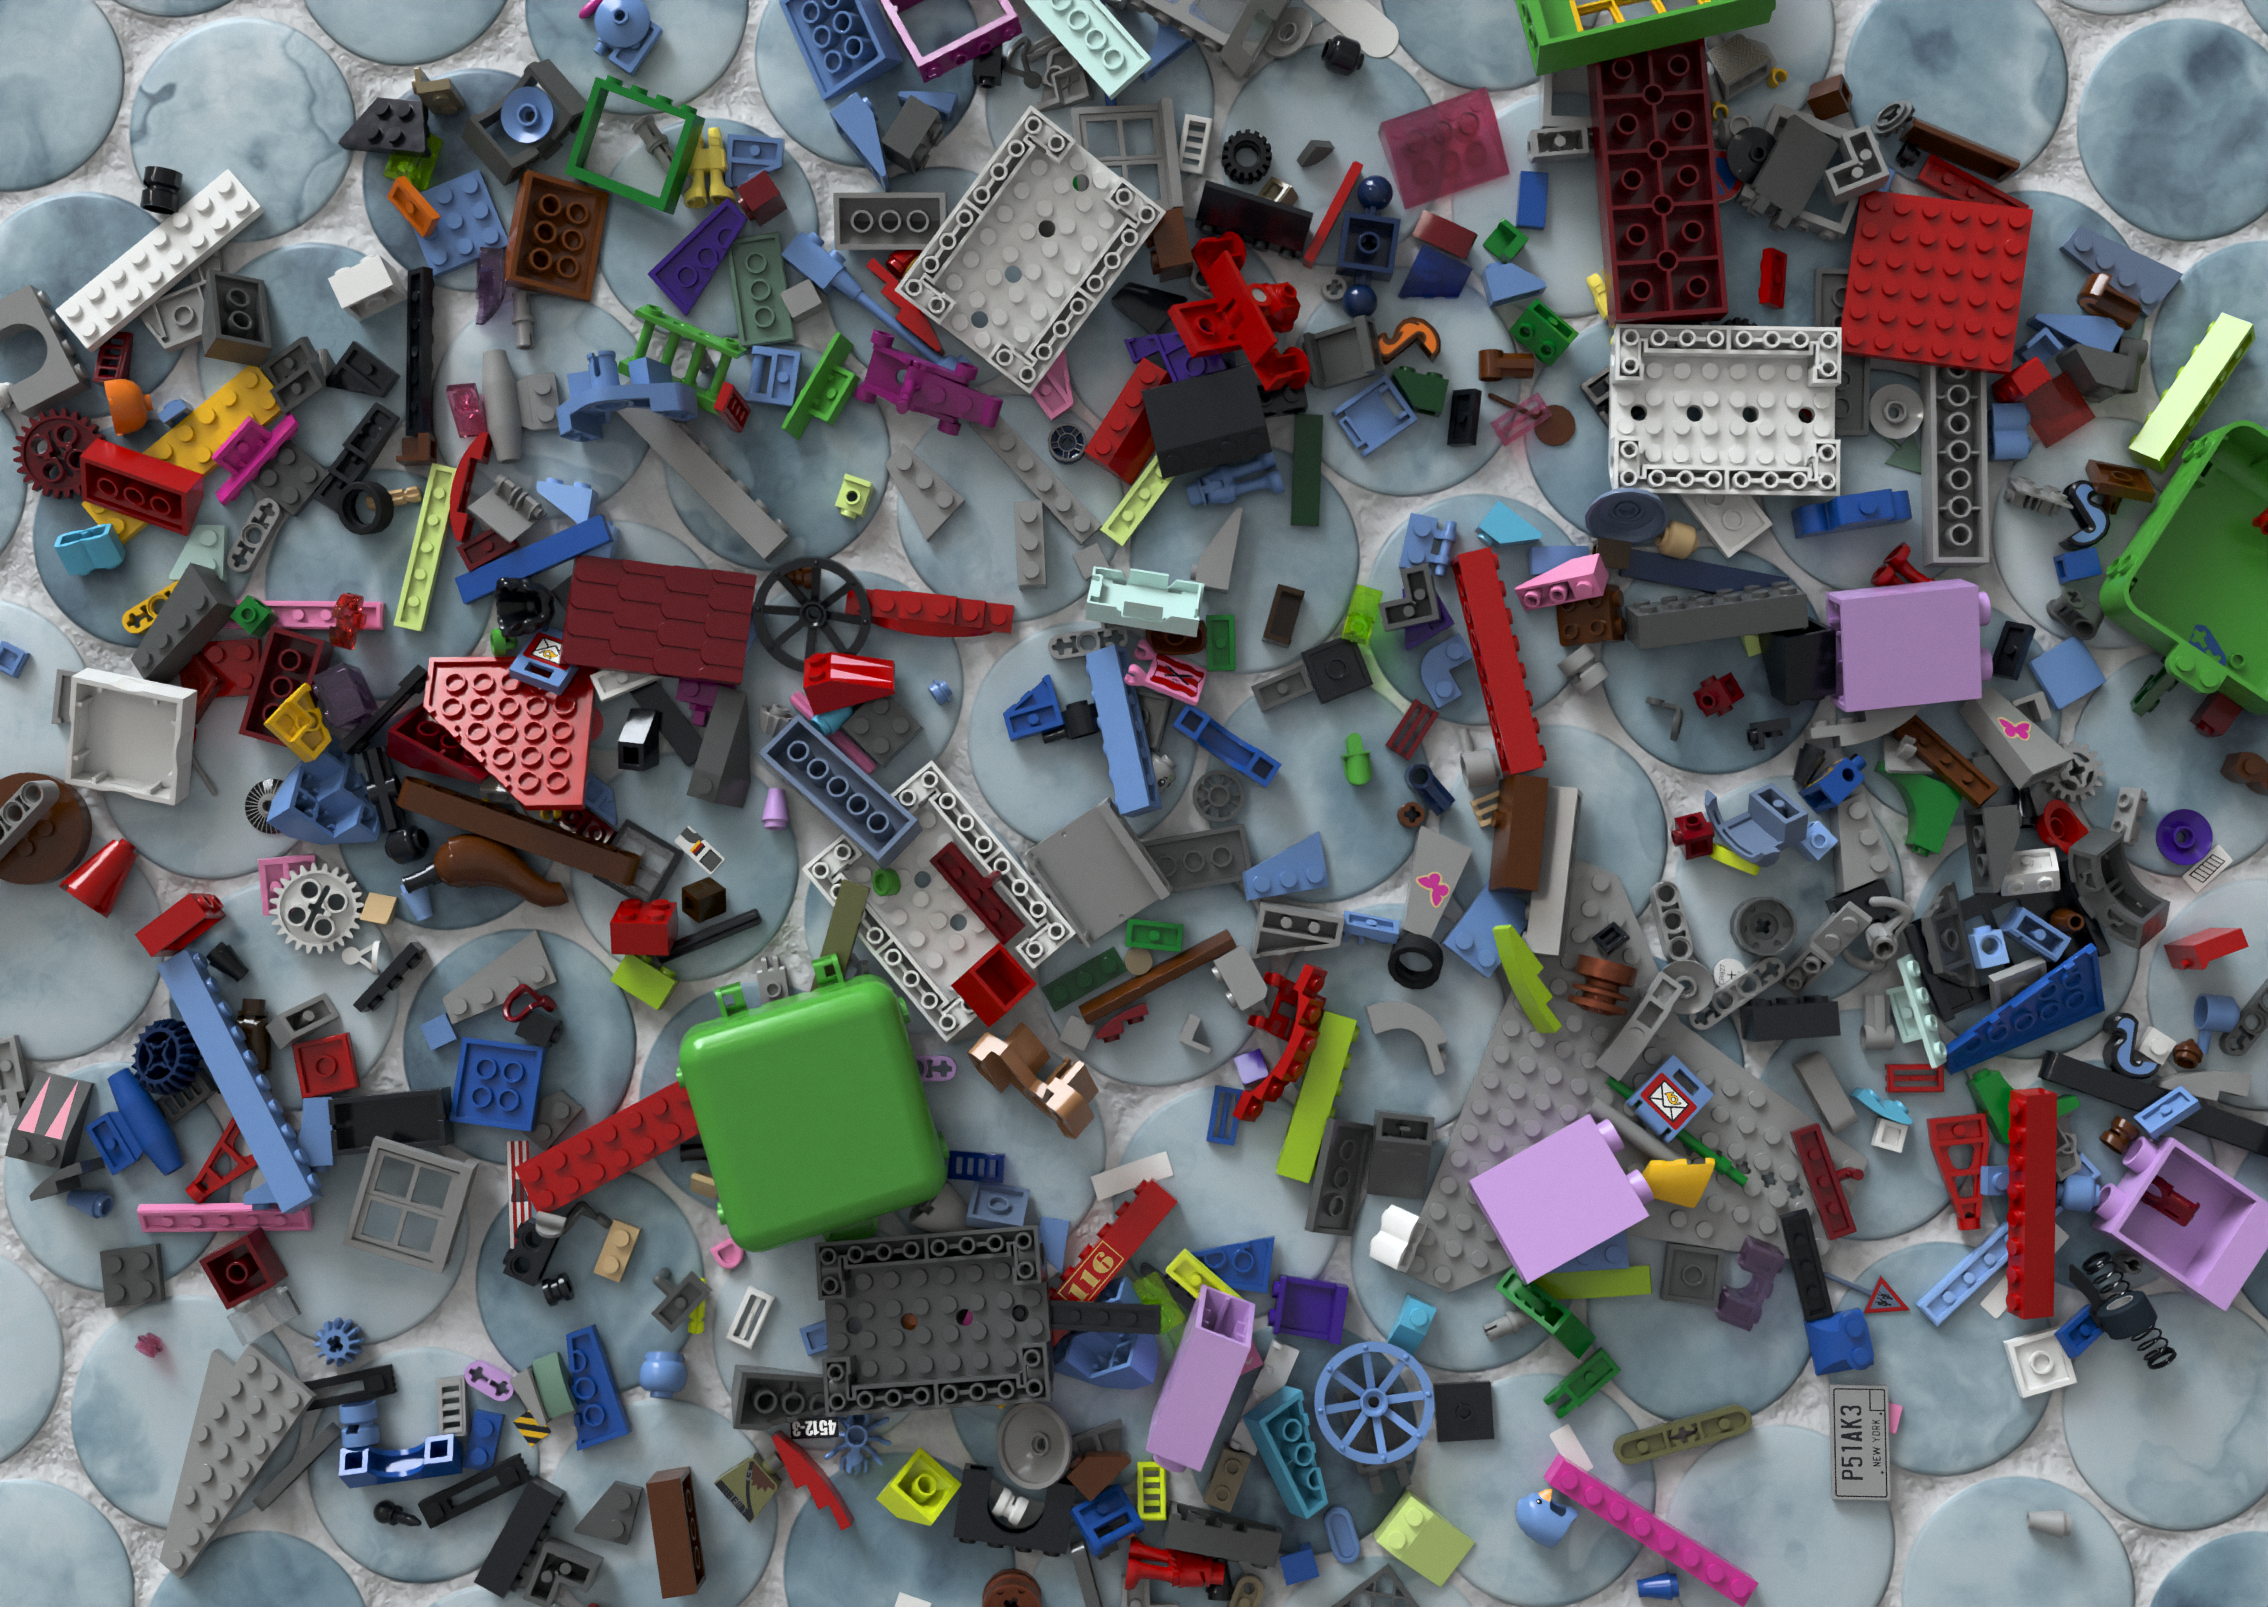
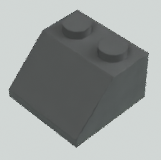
(2095, 371)

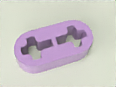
(487, 1386)

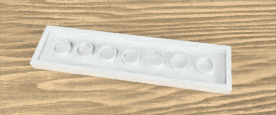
(159, 261)

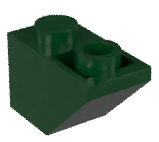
(1422, 392)

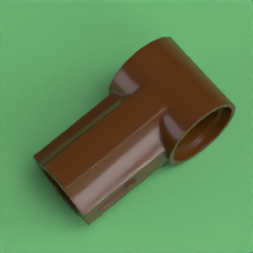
(1496, 365)

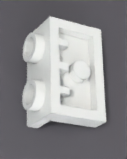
(2032, 872)

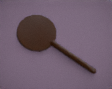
(1554, 430)

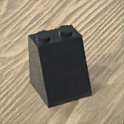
(1800, 662)

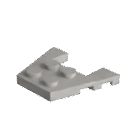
(179, 315)

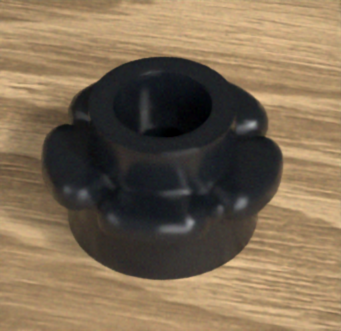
(1908, 154)

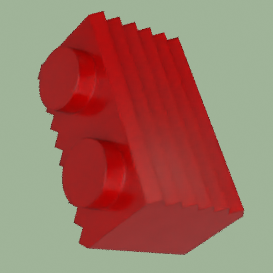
(2021, 382)

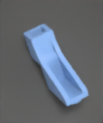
(580, 505)

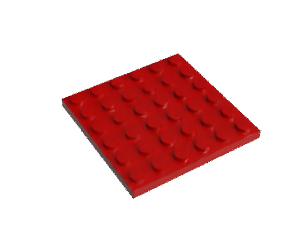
(1935, 281)

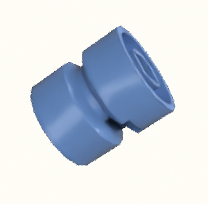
(359, 1423)

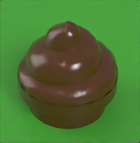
(2187, 1054)

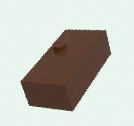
(1518, 834)
(676, 1532)

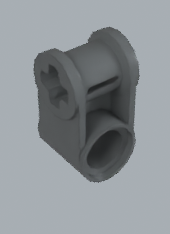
(2076, 613)

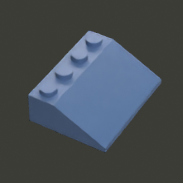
(841, 42)

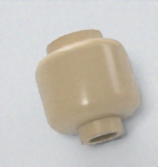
(1677, 540)

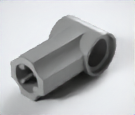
(1877, 1031)

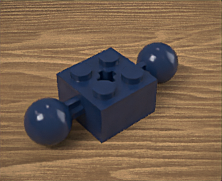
(1371, 228)

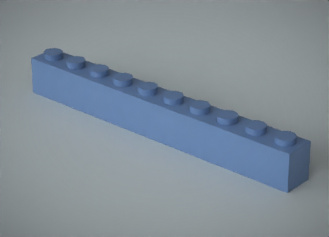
(240, 1081)

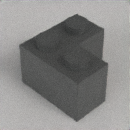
(1418, 606)
(560, 1565)

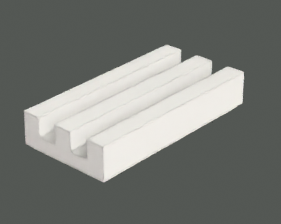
(760, 1295)

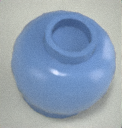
(663, 1374)

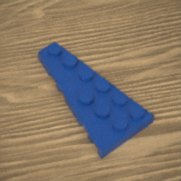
(2049, 1004)

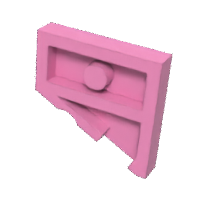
(1054, 389)
(274, 869)

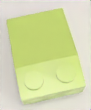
(1423, 1538)

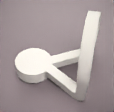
(353, 955)

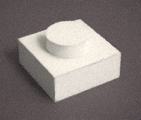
(2155, 1046)
(1889, 1135)

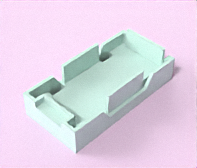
(1144, 601)

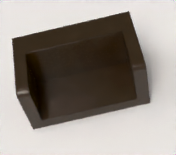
(1283, 616)

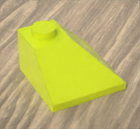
(919, 1489)

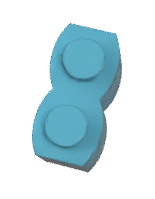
(90, 549)

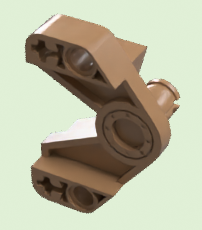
(1018, 1059)

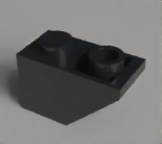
(639, 740)

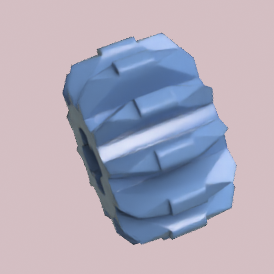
(330, 1346)

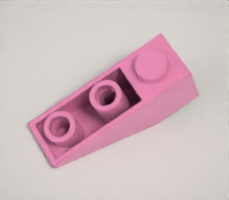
(1566, 583)

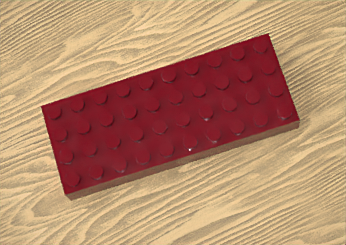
(1658, 187)

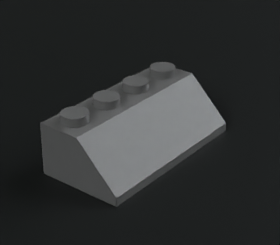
(888, 219)

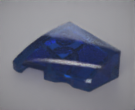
(1435, 276)

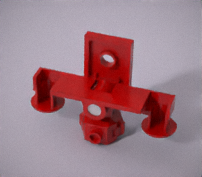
(1241, 315)

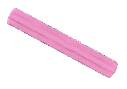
(839, 738)

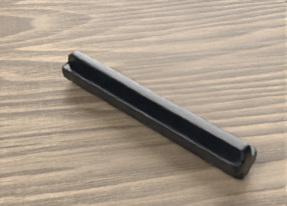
(712, 934)

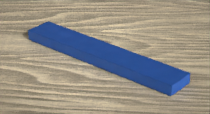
(535, 558)

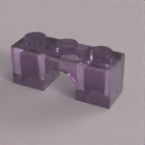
(1743, 1305)

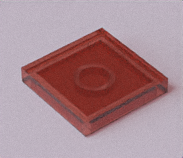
(2057, 409)

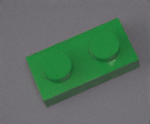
(1220, 643)
(1154, 935)

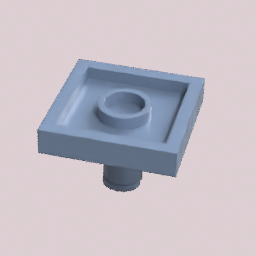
(996, 1206)

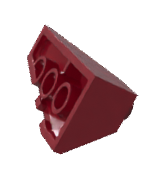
(427, 747)

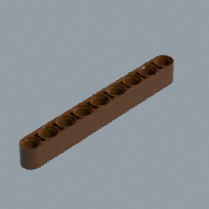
(519, 830)

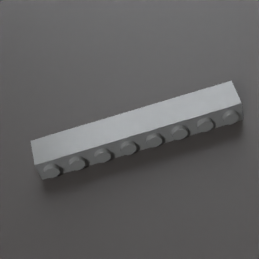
(710, 480)

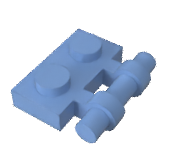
(630, 58)
(1419, 541)

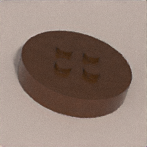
(54, 842)

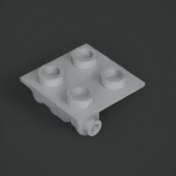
(2046, 499)
(507, 509)

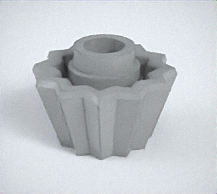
(774, 718)

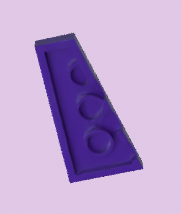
(697, 257)

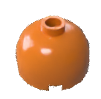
(127, 405)

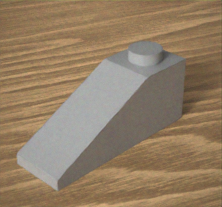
(1217, 559)

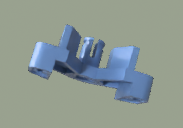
(599, 392)

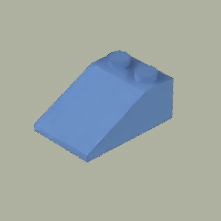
(858, 127)
(1472, 934)

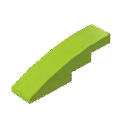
(1522, 972)
(1598, 1283)

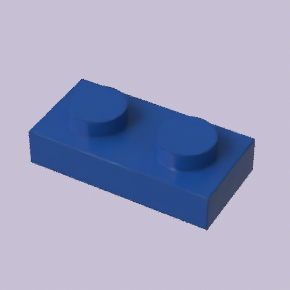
(2078, 1333)
(483, 1440)

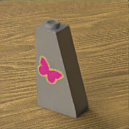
(2014, 740)
(1432, 879)

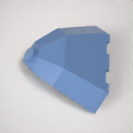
(325, 801)
(1109, 1357)

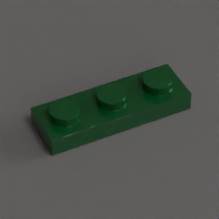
(1084, 979)

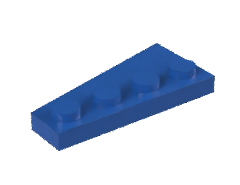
(600, 1408)

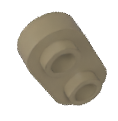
(1242, 1598)

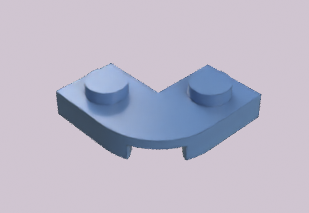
(1436, 668)

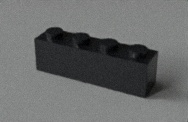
(519, 1537)

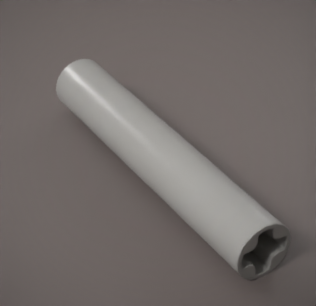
(1632, 1132)

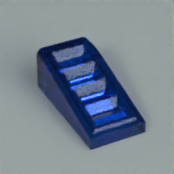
(986, 1177)

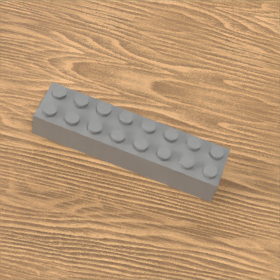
(1954, 467)

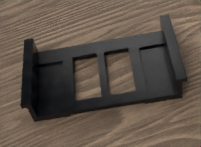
(1952, 998)

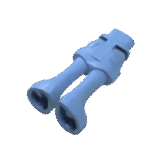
(1220, 483)

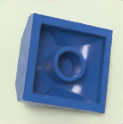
(1840, 1342)

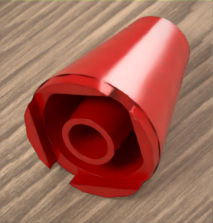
(102, 877)

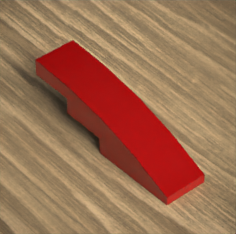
(909, 315)
(806, 1471)

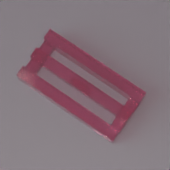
(1501, 432)

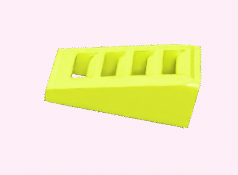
(1161, 1479)

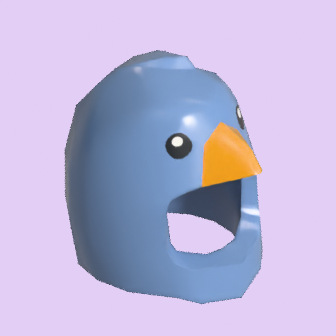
(1544, 1518)

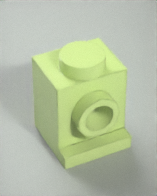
(858, 507)

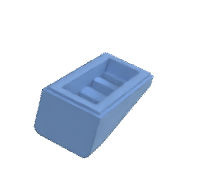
(943, 102)

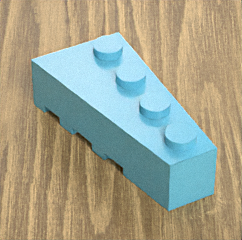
(1286, 1448)

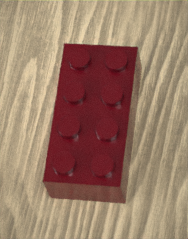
(284, 666)

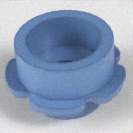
(940, 691)

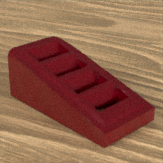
(102, 363)

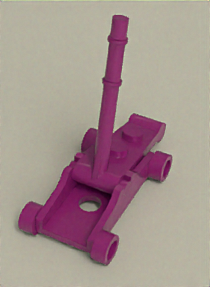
(926, 387)

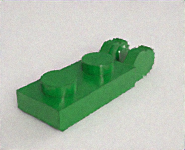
(1583, 1382)

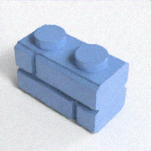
(2034, 934)

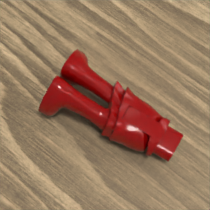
(1897, 562)
(1182, 1568)

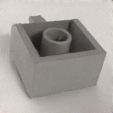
(1243, 981)

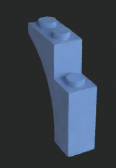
(313, 1139)

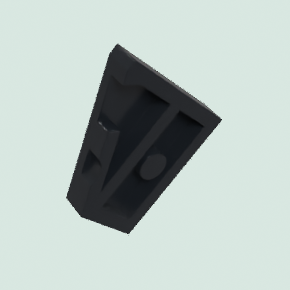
(362, 373)

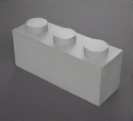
(1030, 544)

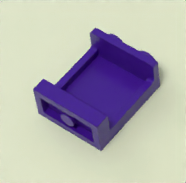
(1308, 1308)

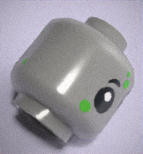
(1163, 771)

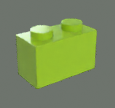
(646, 980)

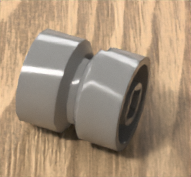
(1583, 669)

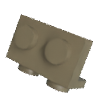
(438, 95)

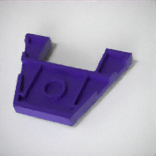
(1175, 355)

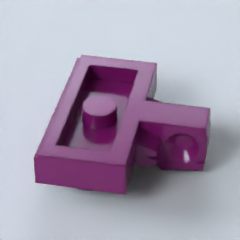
(700, 696)

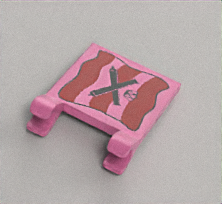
(1167, 675)

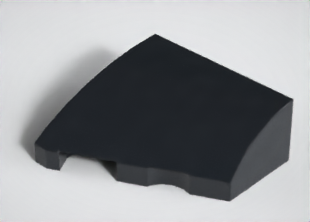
(1146, 305)

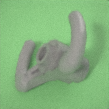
(1882, 937)

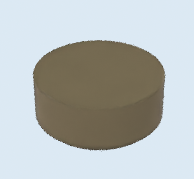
(1138, 961)

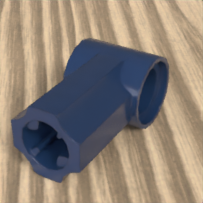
(1431, 789)

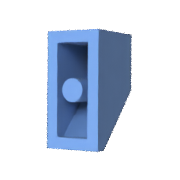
(1509, 283)

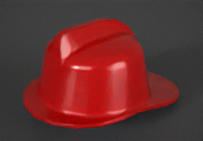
(2059, 826)

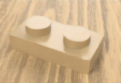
(617, 1250)

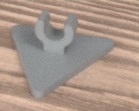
(1901, 756)

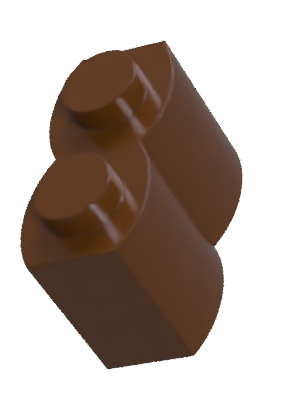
(2247, 769)

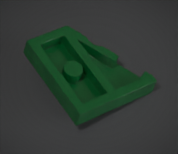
(2148, 696)

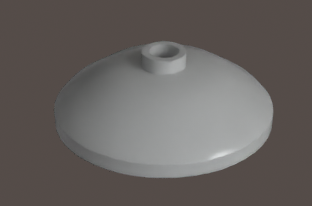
(1022, 1448)

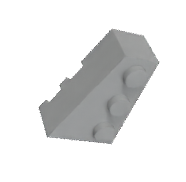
(1860, 849)
(1293, 928)

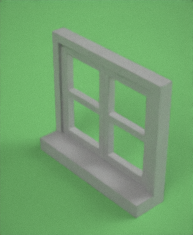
(1164, 138)
(449, 1216)

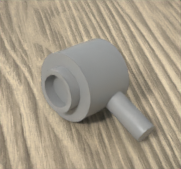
(1478, 766)

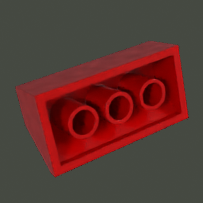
(1124, 436)
(140, 486)

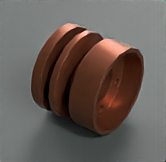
(1602, 985)
(1009, 1585)

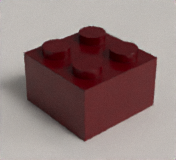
(243, 1268)

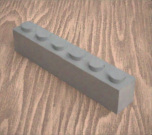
(1551, 903)

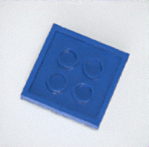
(498, 1084)

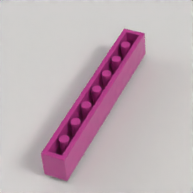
(1650, 1530)

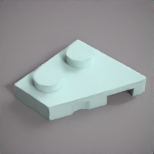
(206, 548)

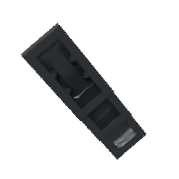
(358, 455)

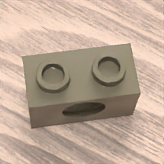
(1226, 1477)

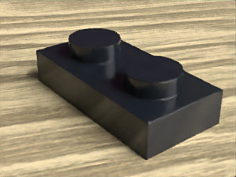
(1464, 417)
(2012, 650)

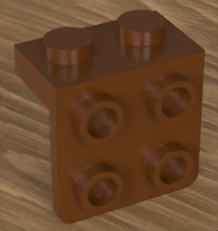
(1592, 619)

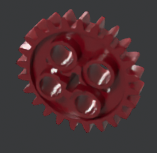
(39, 465)

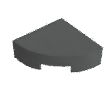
(1315, 152)

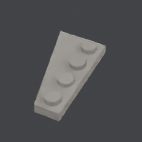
(488, 988)

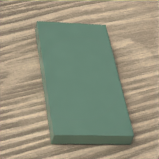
(756, 284)

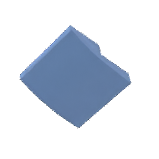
(2066, 672)

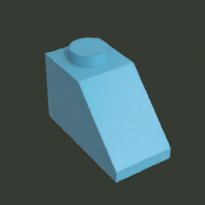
(1506, 528)
(1411, 1323)

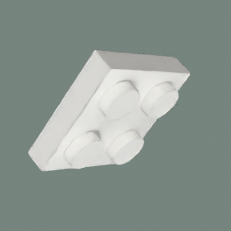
(2039, 1362)

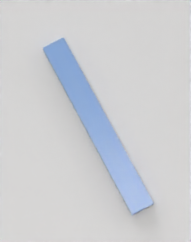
(1978, 1266)

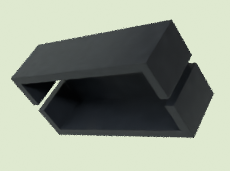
(406, 1117)

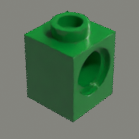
(254, 616)

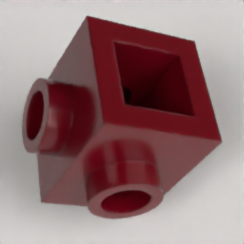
(1718, 694)
(1693, 835)

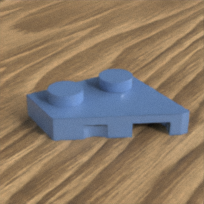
(750, 156)

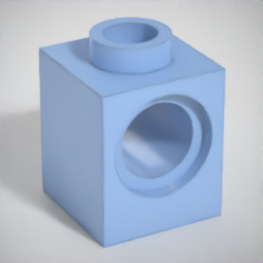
(1817, 841)
(1998, 952)

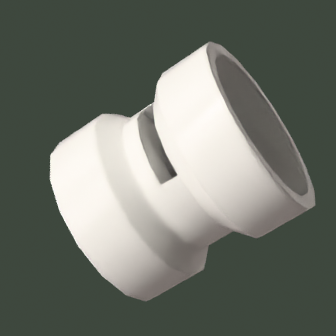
(1010, 1506)

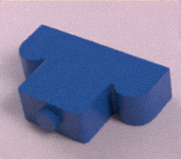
(1852, 513)

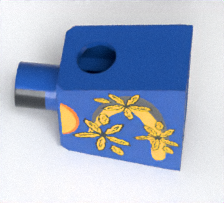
(1834, 783)

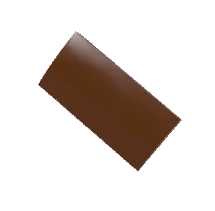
(1959, 150)

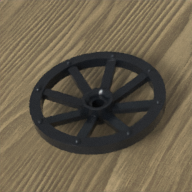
(805, 617)

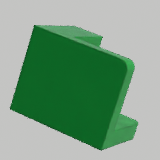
(1505, 242)

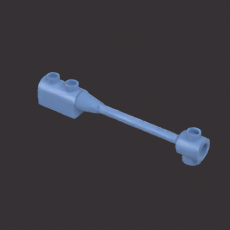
(828, 272)

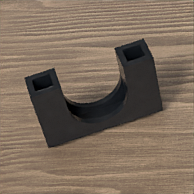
(977, 1523)

